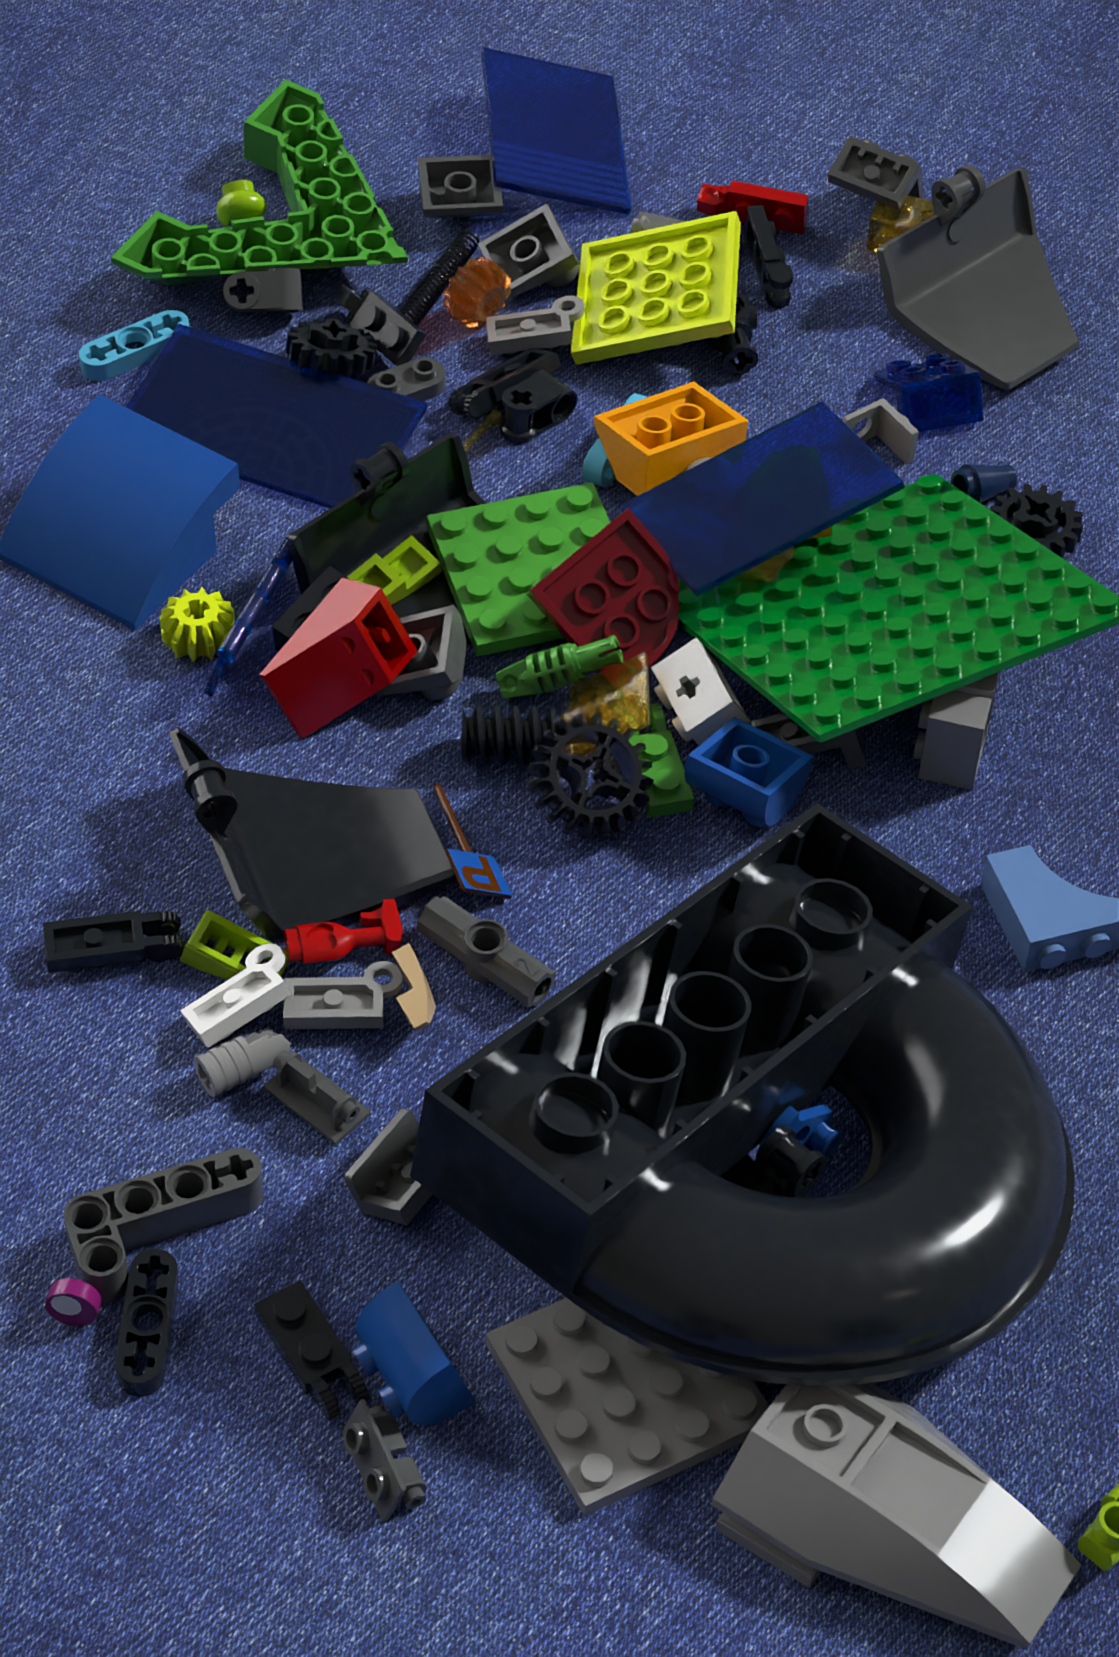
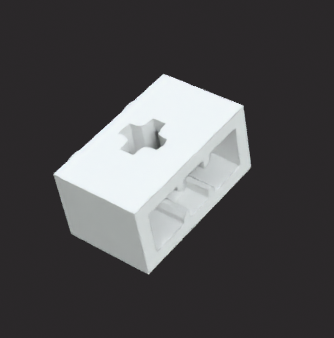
(697, 692)

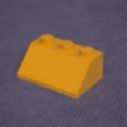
(665, 434)

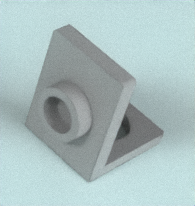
(888, 426)

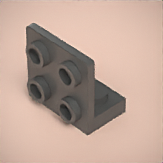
(876, 173)

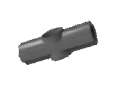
(486, 951)

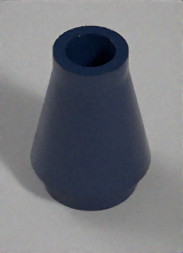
(984, 481)

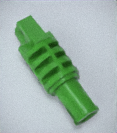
(556, 667)

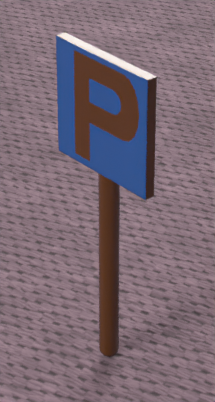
(473, 871)

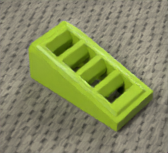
(225, 934)

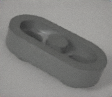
(416, 379)

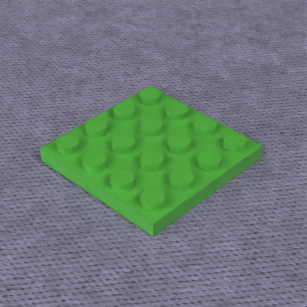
(503, 551)

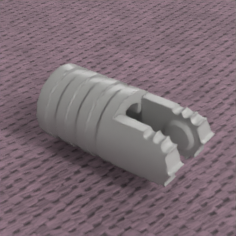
(238, 1060)

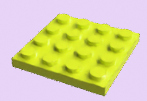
(657, 288)

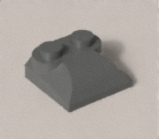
(458, 187)
(533, 252)
(440, 654)

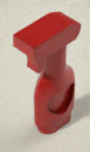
(333, 941)

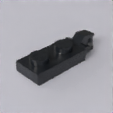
(392, 330)

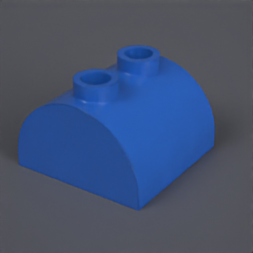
(749, 772)
(409, 1359)

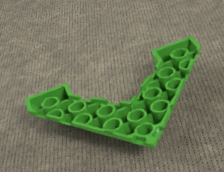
(328, 199)

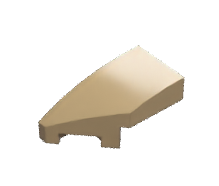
(418, 1002)

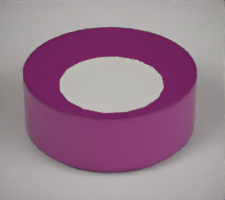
(73, 1302)

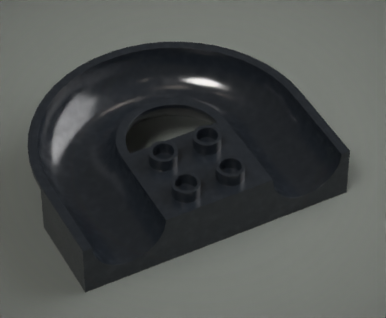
(622, 1100)

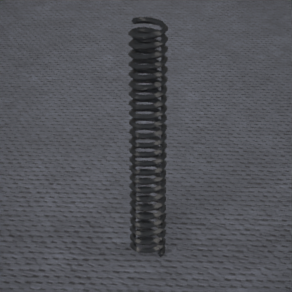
(434, 272)

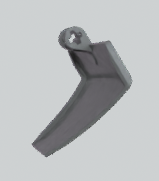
(979, 279)

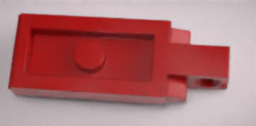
(783, 207)

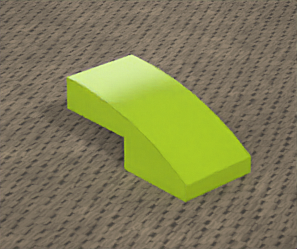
(400, 571)

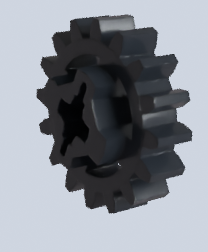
(331, 347)
(1040, 517)

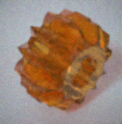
(477, 292)

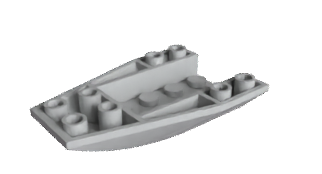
(894, 1507)

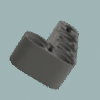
(224, 1187)

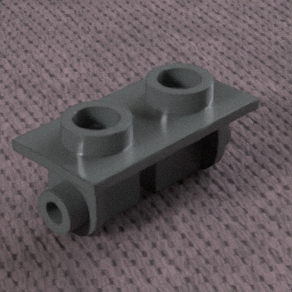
(315, 1097)
(372, 1440)

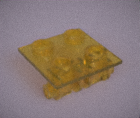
(613, 693)

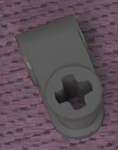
(273, 289)

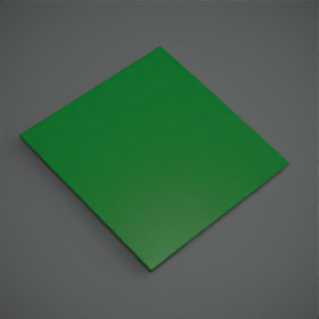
(896, 610)

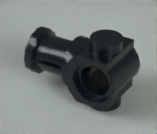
(738, 343)

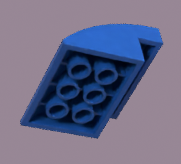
(119, 512)

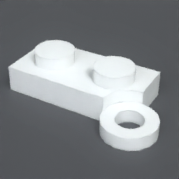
(240, 997)

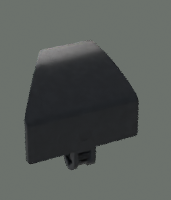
(385, 510)

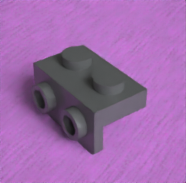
(382, 1173)

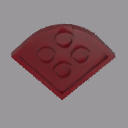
(614, 587)

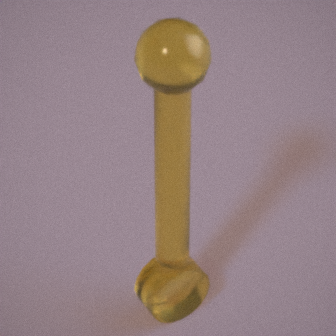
(492, 418)

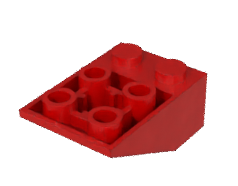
(338, 656)

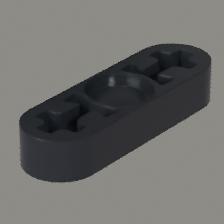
(155, 1341)

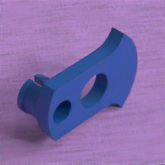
(811, 1128)

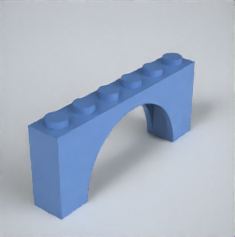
(1046, 915)

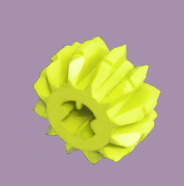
(196, 623)

